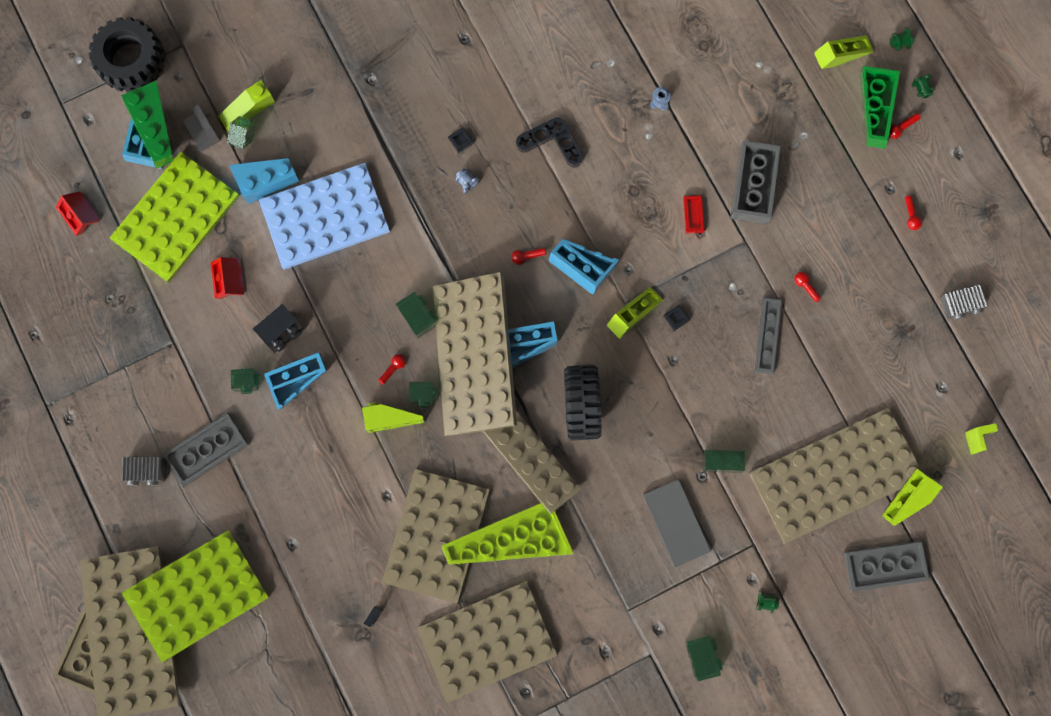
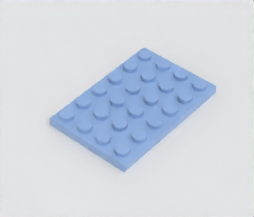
(324, 216)

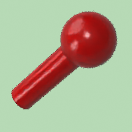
(896, 130)
(914, 221)
(518, 256)
(802, 280)
(397, 362)

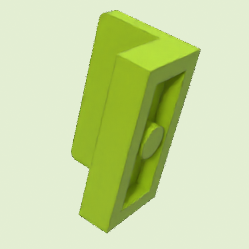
(976, 437)

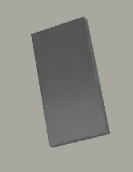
(205, 449)
(676, 523)
(886, 566)

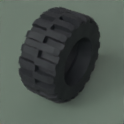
(114, 36)
(582, 402)

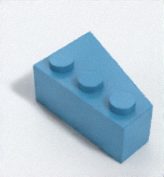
(134, 148)
(263, 178)
(582, 265)
(531, 341)
(294, 378)

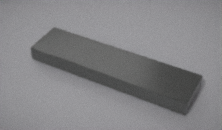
(768, 335)

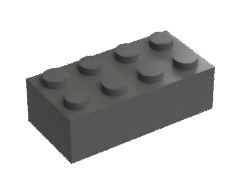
(755, 182)

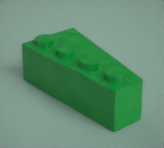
(878, 100)
(148, 117)

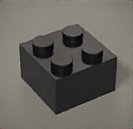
(278, 329)

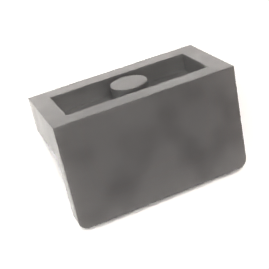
(200, 129)

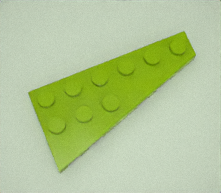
(520, 536)

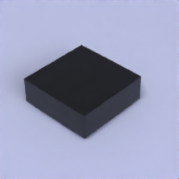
(460, 140)
(676, 318)
(373, 616)

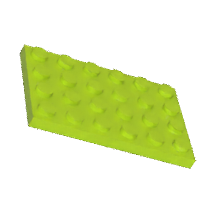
(174, 217)
(194, 596)

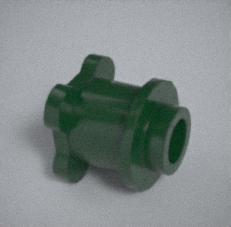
(901, 40)
(923, 86)
(767, 602)

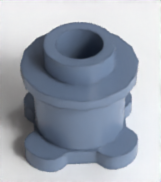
(660, 102)
(466, 179)

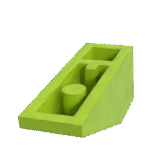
(842, 51)
(247, 104)
(634, 312)
(384, 417)
(914, 496)

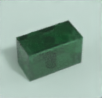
(416, 314)
(723, 461)
(703, 658)

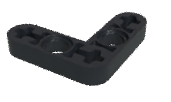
(557, 135)

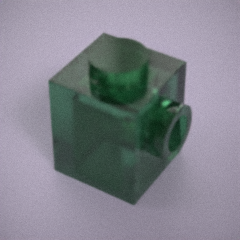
(241, 132)
(245, 380)
(422, 393)

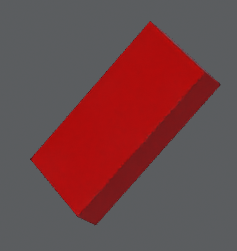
(693, 214)

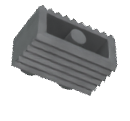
(963, 302)
(143, 470)

